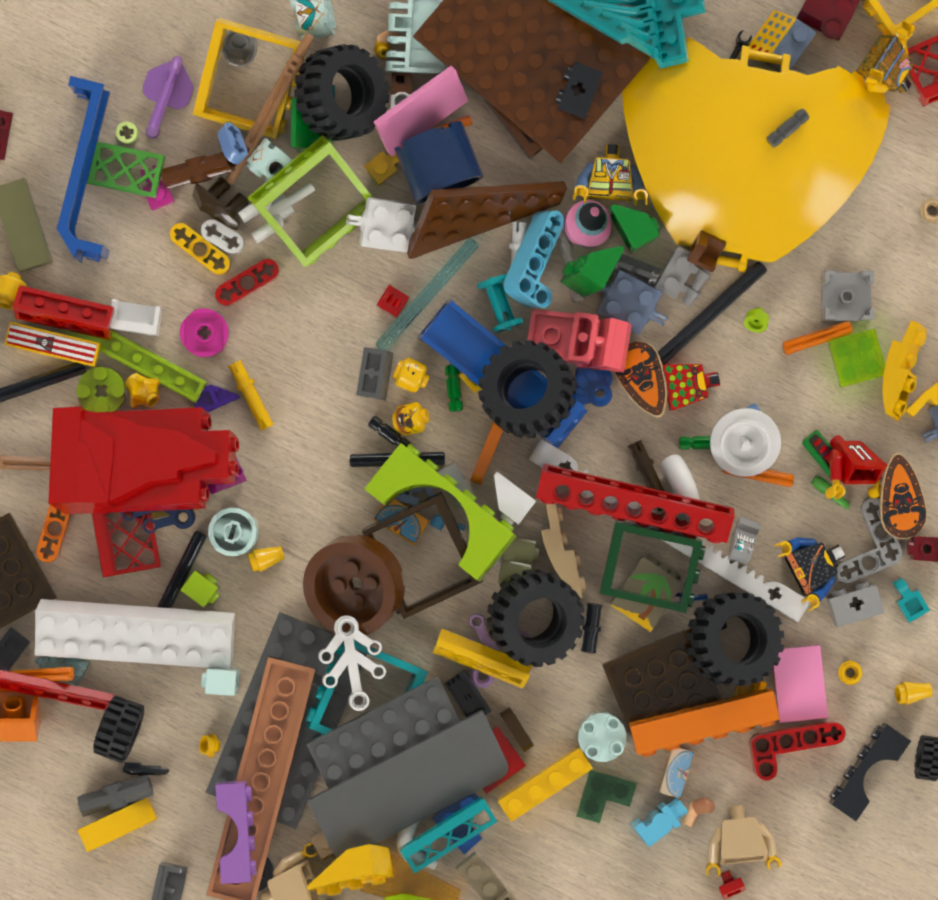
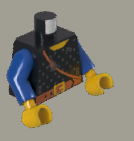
(811, 566)

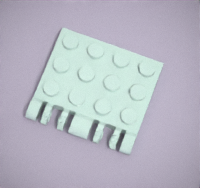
(415, 55)

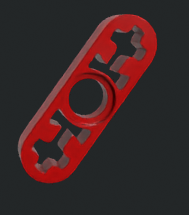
(245, 292)

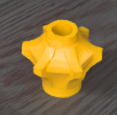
(142, 390)

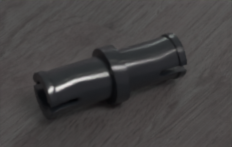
(591, 627)

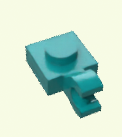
(912, 603)

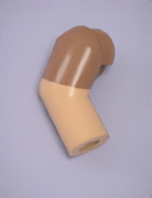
(696, 808)

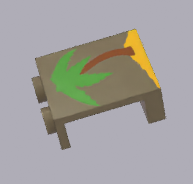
(652, 581)

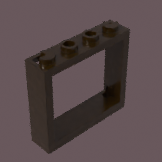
(457, 538)

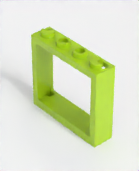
(288, 176)

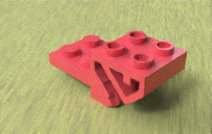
(582, 338)

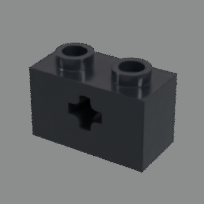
(589, 80)

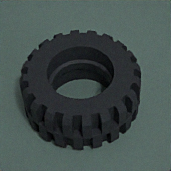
(317, 99)
(506, 368)
(560, 633)
(764, 639)

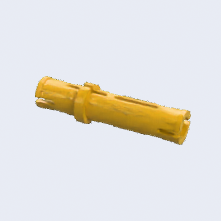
(250, 395)

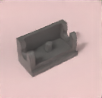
(374, 373)
(169, 882)

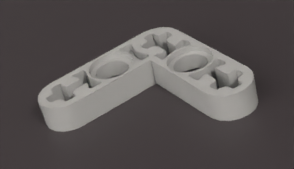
(877, 553)

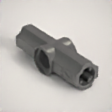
(115, 795)

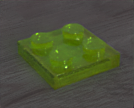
(857, 357)

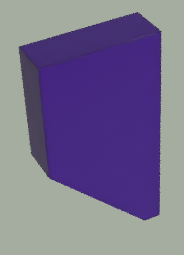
(214, 398)

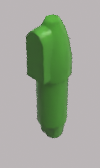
(822, 484)

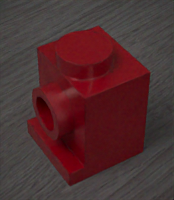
(914, 548)

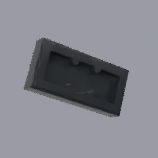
(11, 648)

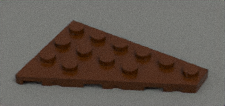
(469, 211)

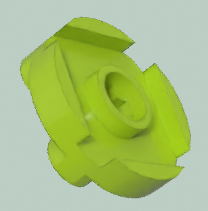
(99, 377)

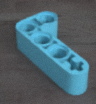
(531, 258)

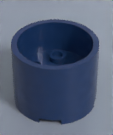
(438, 161)

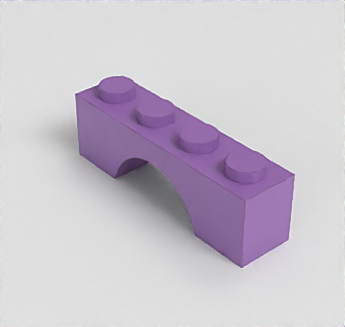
(233, 800)

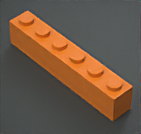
(704, 721)

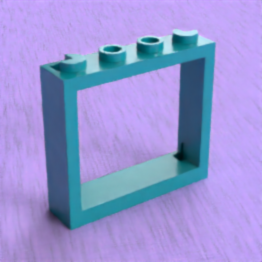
(324, 694)

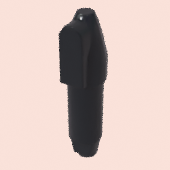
(139, 769)

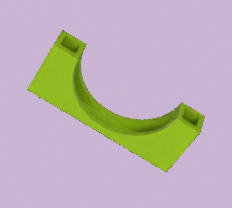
(486, 535)

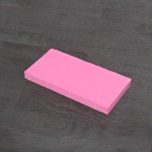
(421, 110)

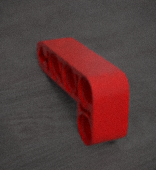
(797, 743)

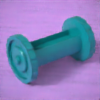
(500, 303)

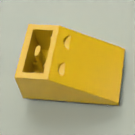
(353, 869)

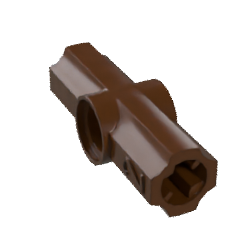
(196, 170)

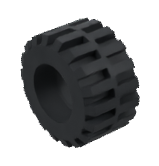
(118, 729)

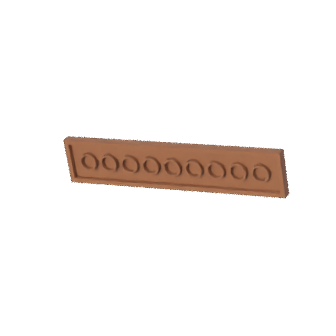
(266, 766)

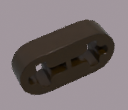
(517, 729)

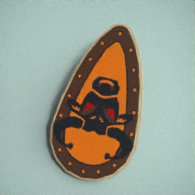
(644, 378)
(902, 499)

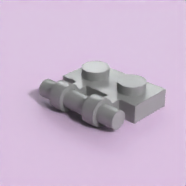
(676, 273)

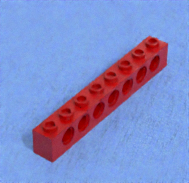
(648, 498)

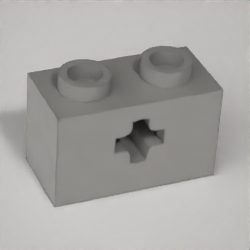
(869, 605)

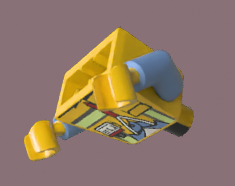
(611, 179)

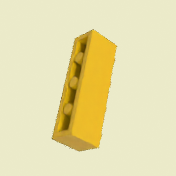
(544, 783)

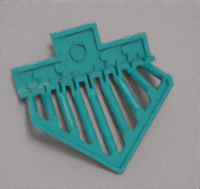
(661, 21)

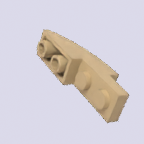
(564, 562)

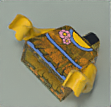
(888, 62)

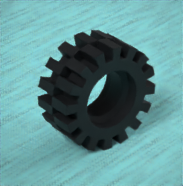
(927, 758)

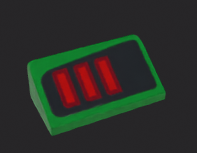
(819, 449)

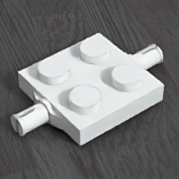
(385, 224)

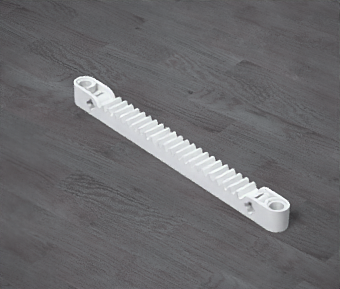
(788, 600)

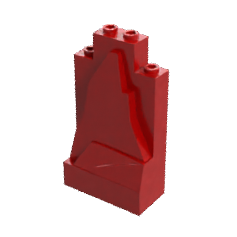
(137, 460)

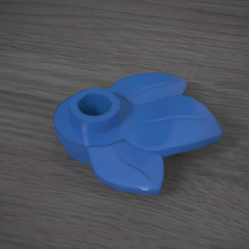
(590, 383)

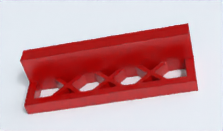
(63, 312)

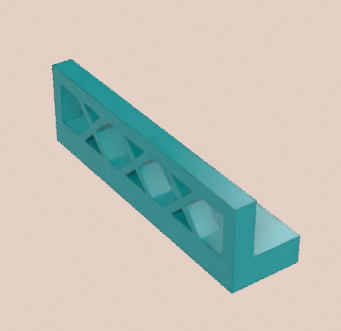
(444, 827)

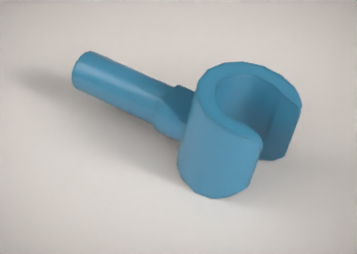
(438, 523)

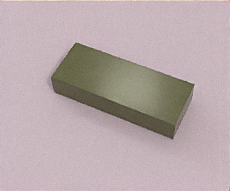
(23, 226)

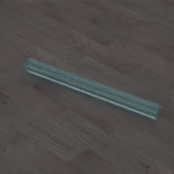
(427, 294)

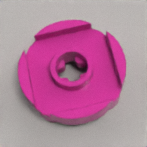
(215, 323)

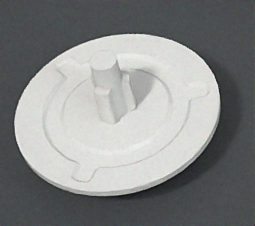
(745, 442)

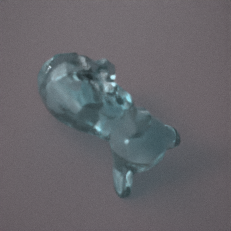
(79, 665)

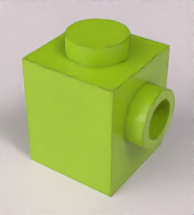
(202, 588)

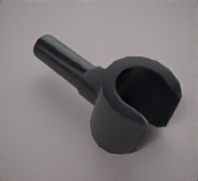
(739, 43)

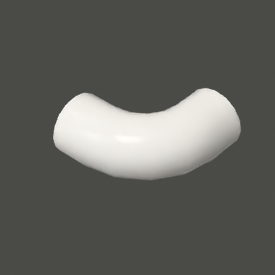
(679, 479)

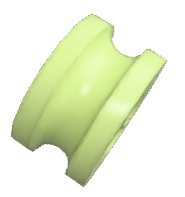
(131, 126)

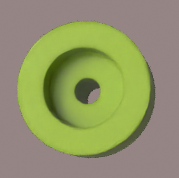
(756, 320)

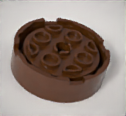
(330, 586)

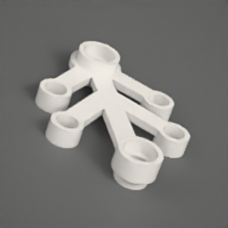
(351, 658)

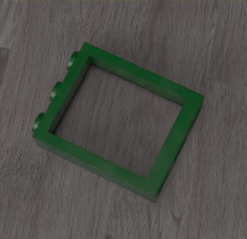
(692, 573)

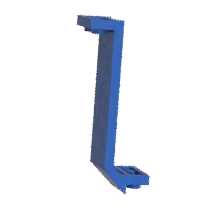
(81, 167)
(471, 345)

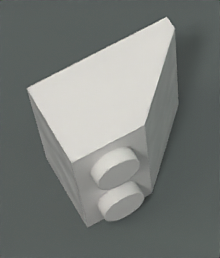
(511, 500)

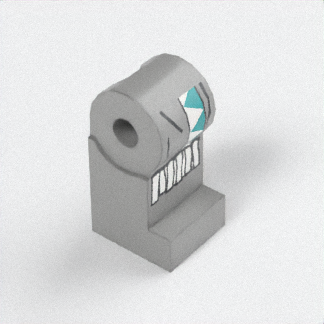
(743, 540)

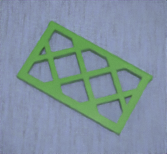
(118, 151)

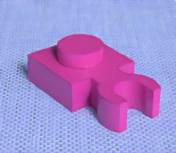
(163, 196)

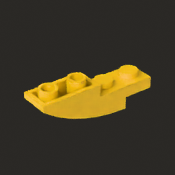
(897, 378)

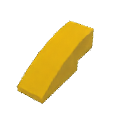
(117, 824)

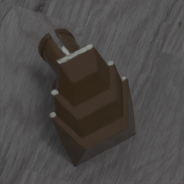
(208, 203)

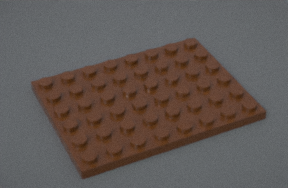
(518, 60)

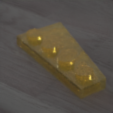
(417, 884)

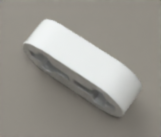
(219, 242)

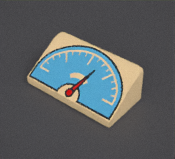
(676, 772)

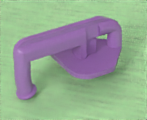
(168, 87)

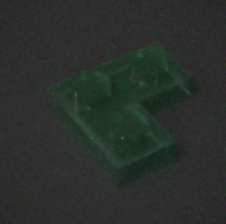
(600, 788)

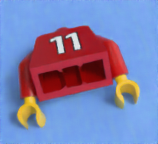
(853, 464)

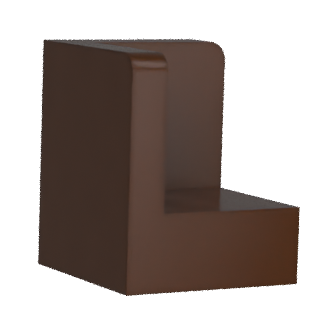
(706, 251)

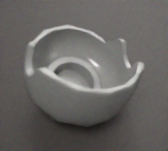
(239, 49)

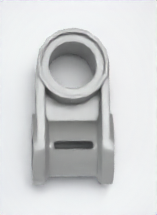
(454, 472)

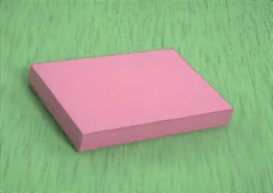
(800, 684)

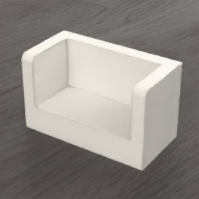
(136, 318)

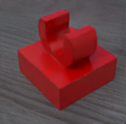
(393, 301)
(731, 887)

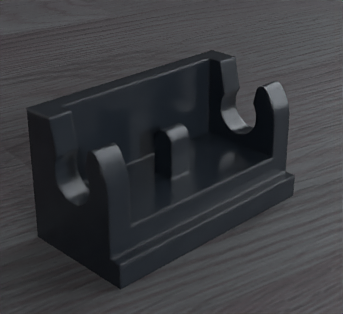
(467, 694)

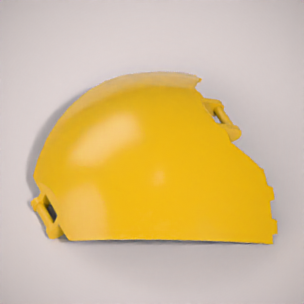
(707, 156)

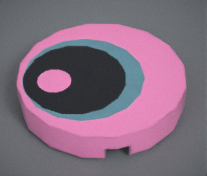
(587, 224)

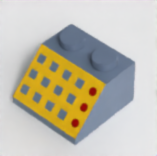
(782, 35)

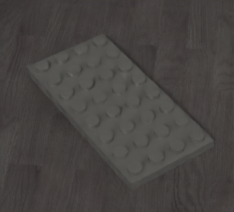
(299, 644)

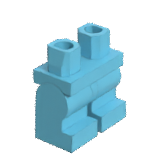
(659, 821)

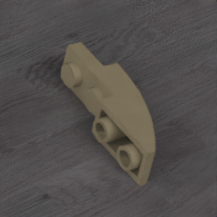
(483, 879)

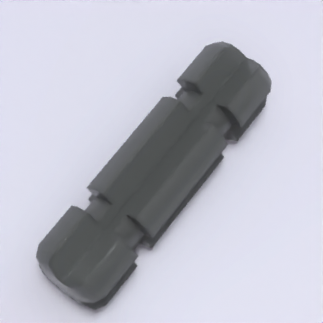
(787, 128)

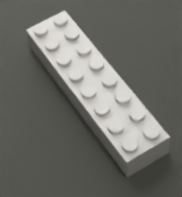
(134, 634)

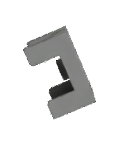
(846, 296)

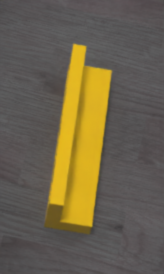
(481, 658)

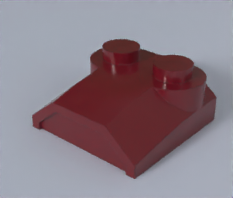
(828, 16)

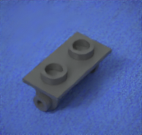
(638, 269)

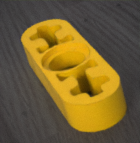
(182, 243)

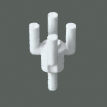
(278, 208)

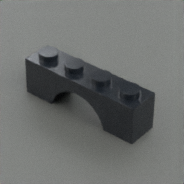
(885, 745)

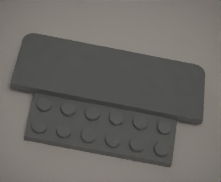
(400, 766)

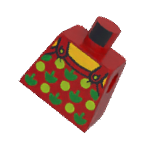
(687, 384)

